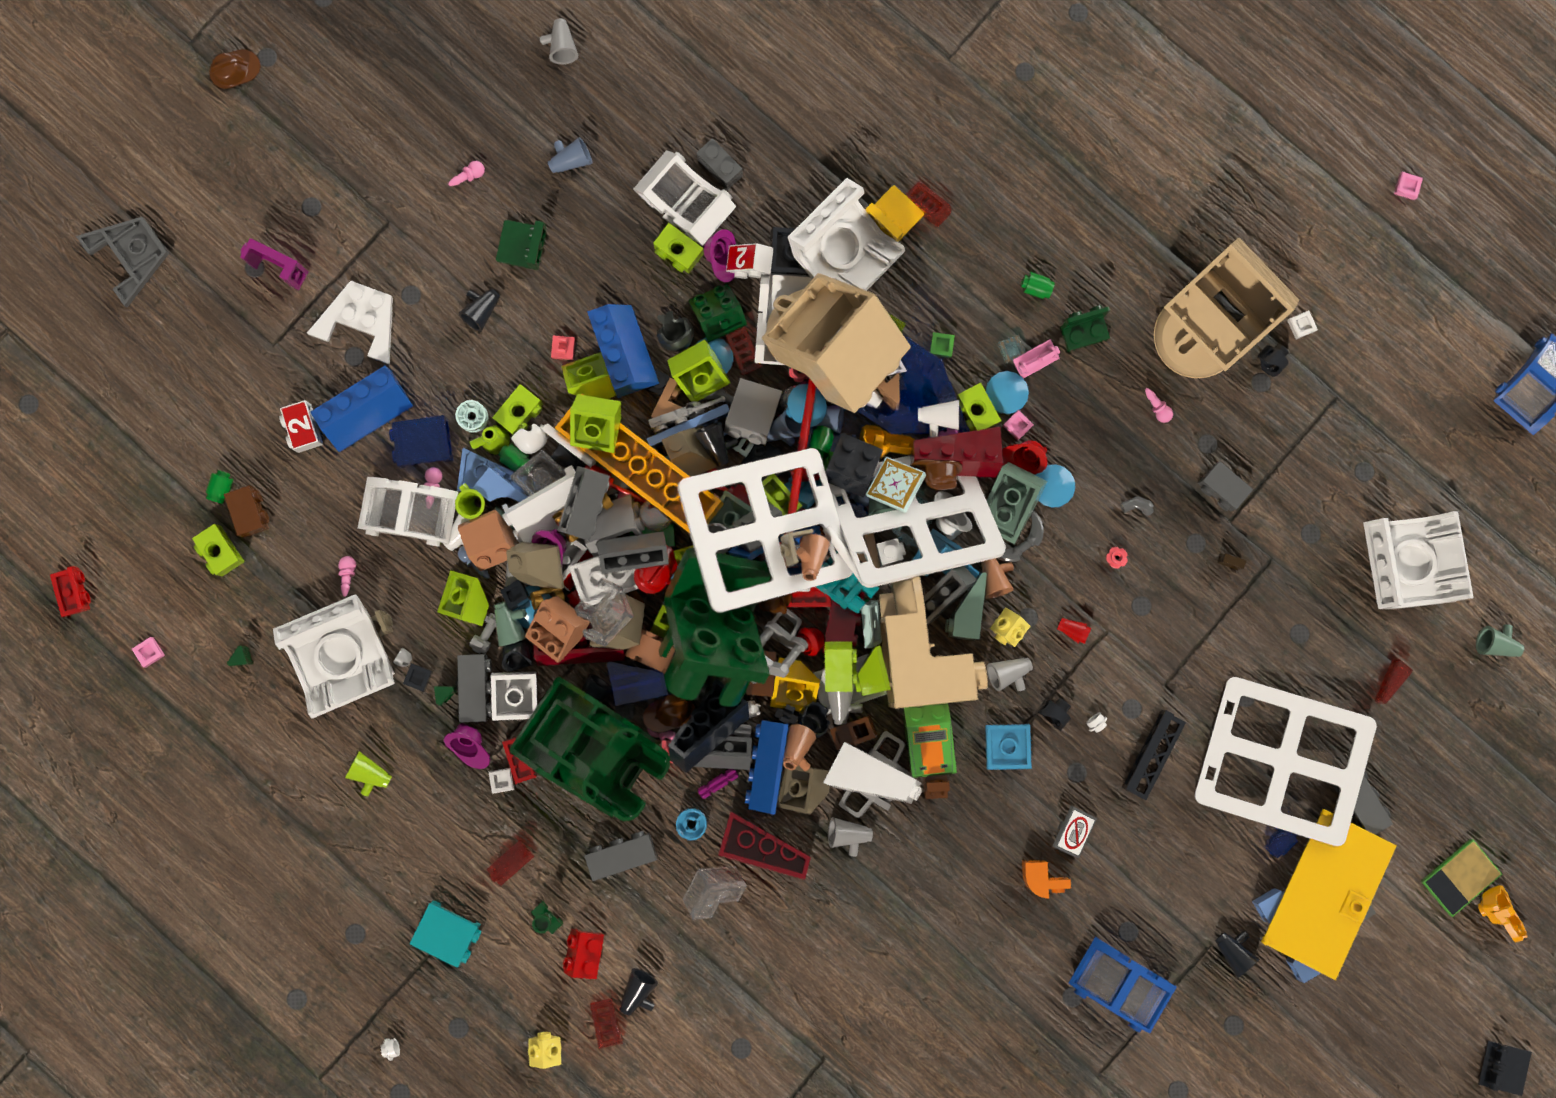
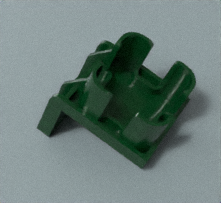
(710, 640)
(589, 750)

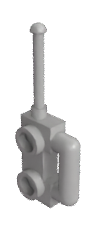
(678, 416)

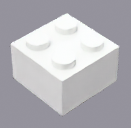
(513, 695)

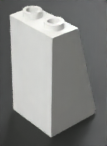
(867, 775)

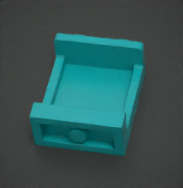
(445, 935)

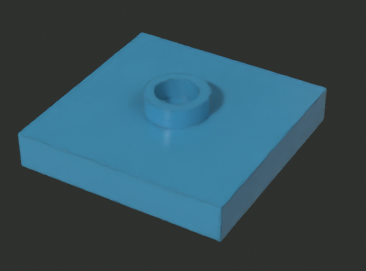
(1008, 746)

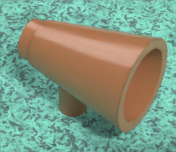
(812, 554)
(996, 580)
(798, 743)

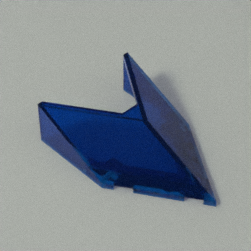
(919, 387)

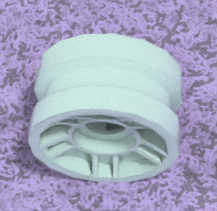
(463, 413)

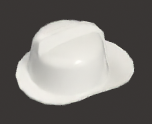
(953, 524)

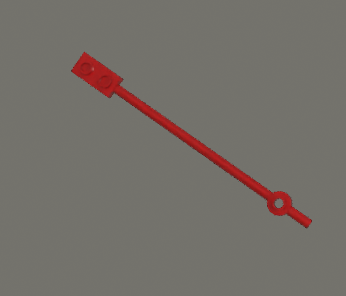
(802, 445)

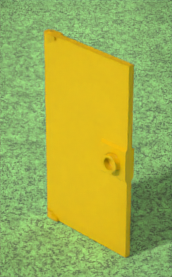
(1328, 898)

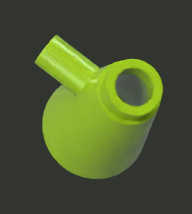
(494, 444)
(465, 502)
(367, 772)

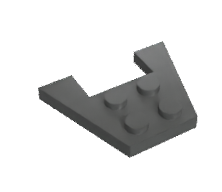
(136, 249)

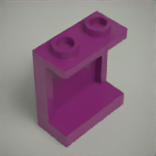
(292, 273)

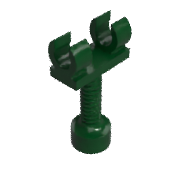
(545, 920)

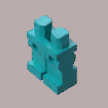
(850, 590)

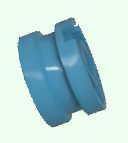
(694, 815)

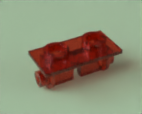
(509, 863)

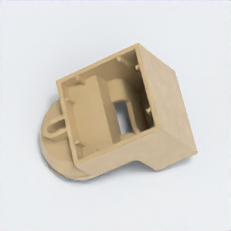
(1200, 336)
(855, 358)
(911, 670)

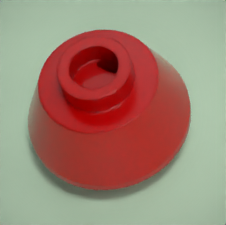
(814, 638)

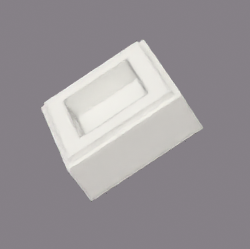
(1302, 324)
(501, 780)

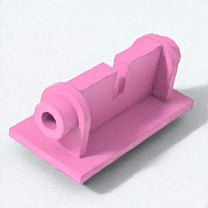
(1036, 358)

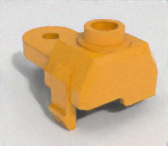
(888, 442)
(1499, 909)

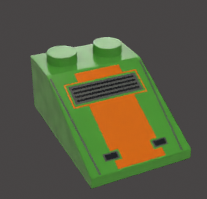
(929, 740)

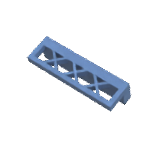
(701, 420)

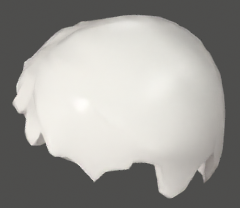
(530, 441)

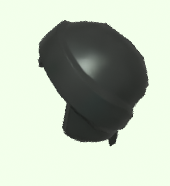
(675, 334)

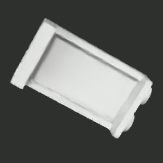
(537, 510)

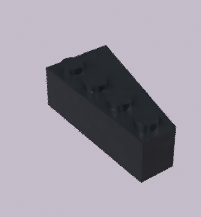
(706, 728)

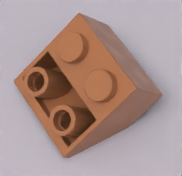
(556, 628)

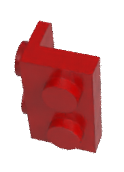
(70, 591)
(583, 954)

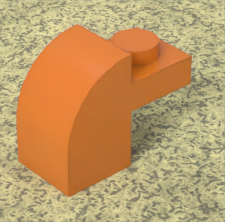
(1036, 878)

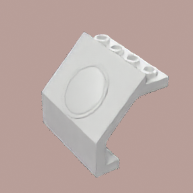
(844, 240)
(1418, 561)
(336, 655)

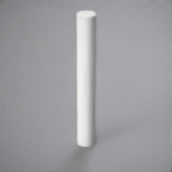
(566, 443)
(842, 550)

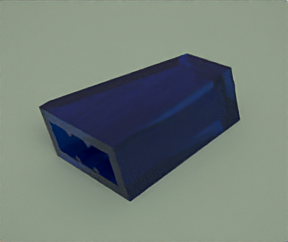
(635, 684)

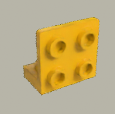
(894, 213)

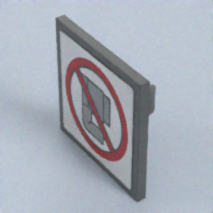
(1074, 832)

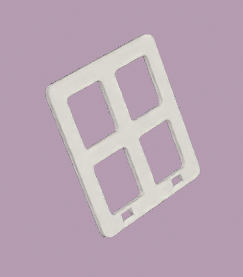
(916, 517)
(764, 529)
(1287, 761)

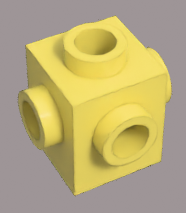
(1009, 627)
(544, 1050)

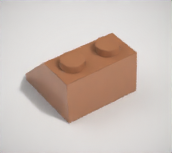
(487, 539)

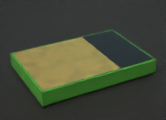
(1461, 877)

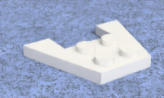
(361, 310)

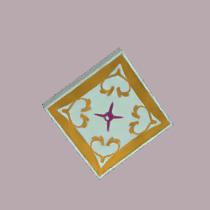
(896, 484)

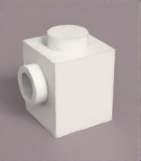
(890, 552)

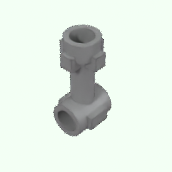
(481, 643)

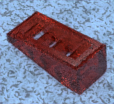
(938, 212)
(754, 366)
(1394, 678)
(617, 1040)

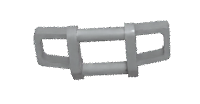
(788, 640)
(884, 803)

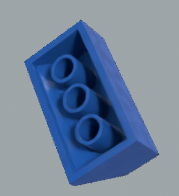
(623, 348)
(362, 408)
(768, 766)

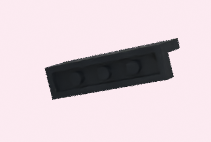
(1149, 752)

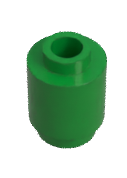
(1037, 285)
(822, 440)
(512, 457)
(218, 485)

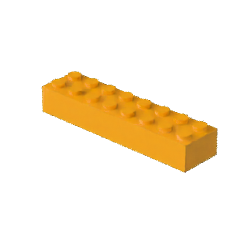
(647, 473)

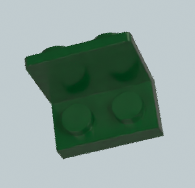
(521, 244)
(718, 312)
(1085, 329)

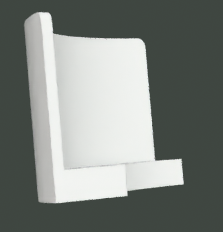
(772, 287)

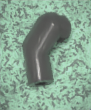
(1140, 503)

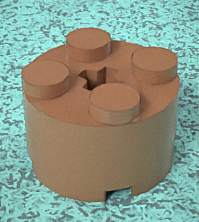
(648, 653)

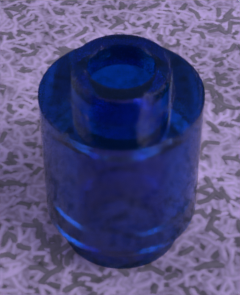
(1280, 842)

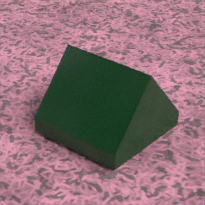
(240, 657)
(443, 694)

